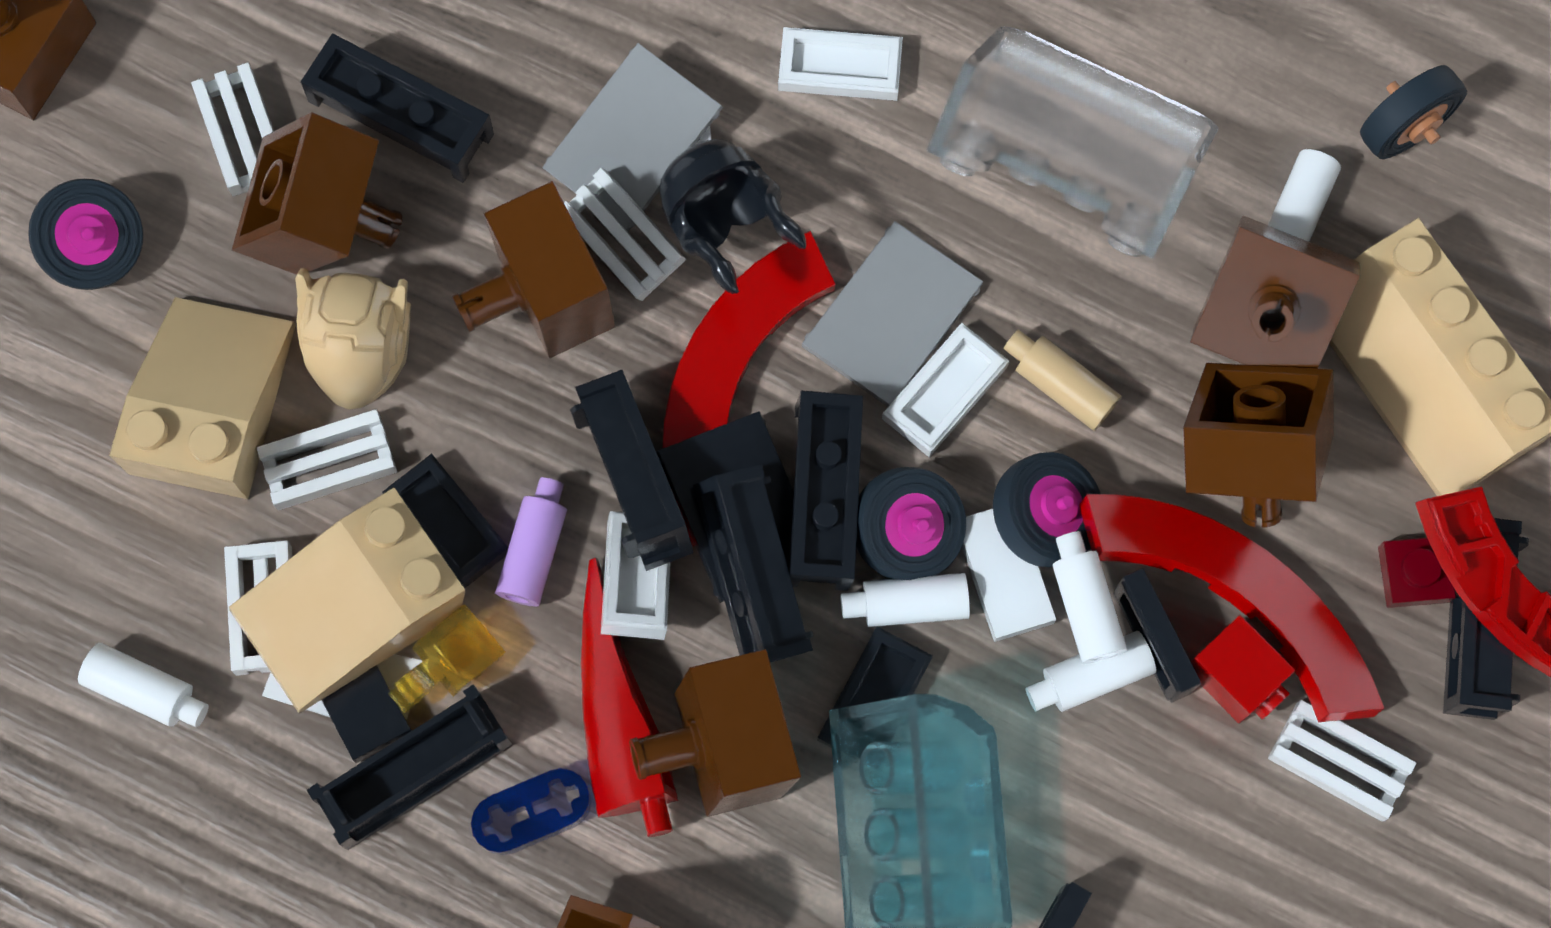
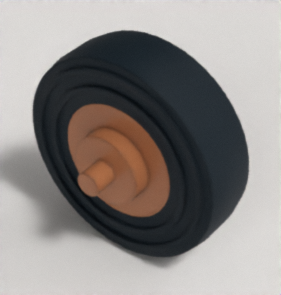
(1413, 112)

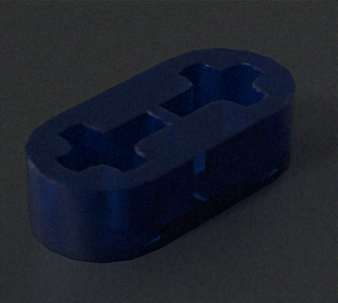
(525, 797)

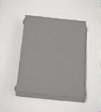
(634, 131)
(892, 314)

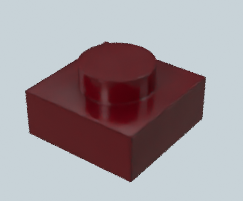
(1413, 574)

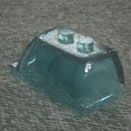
(919, 815)

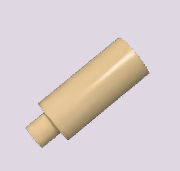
(1063, 379)

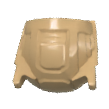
(352, 334)

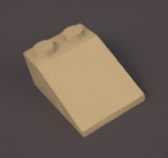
(203, 398)
(348, 600)

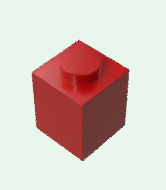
(1243, 671)

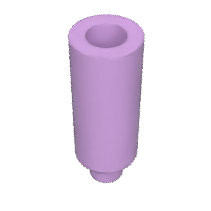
(532, 545)

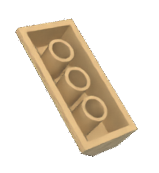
(1438, 364)

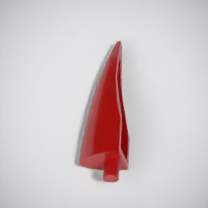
(611, 717)

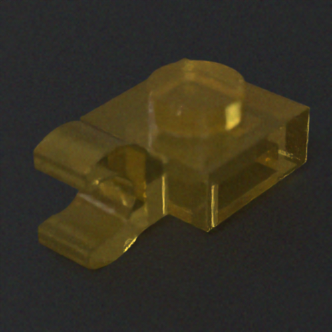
(450, 655)

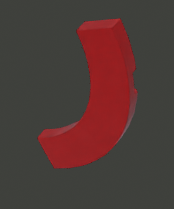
(733, 333)
(1487, 574)
(1249, 579)

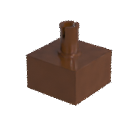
(37, 48)
(310, 197)
(543, 273)
(1275, 299)
(1259, 435)
(729, 735)

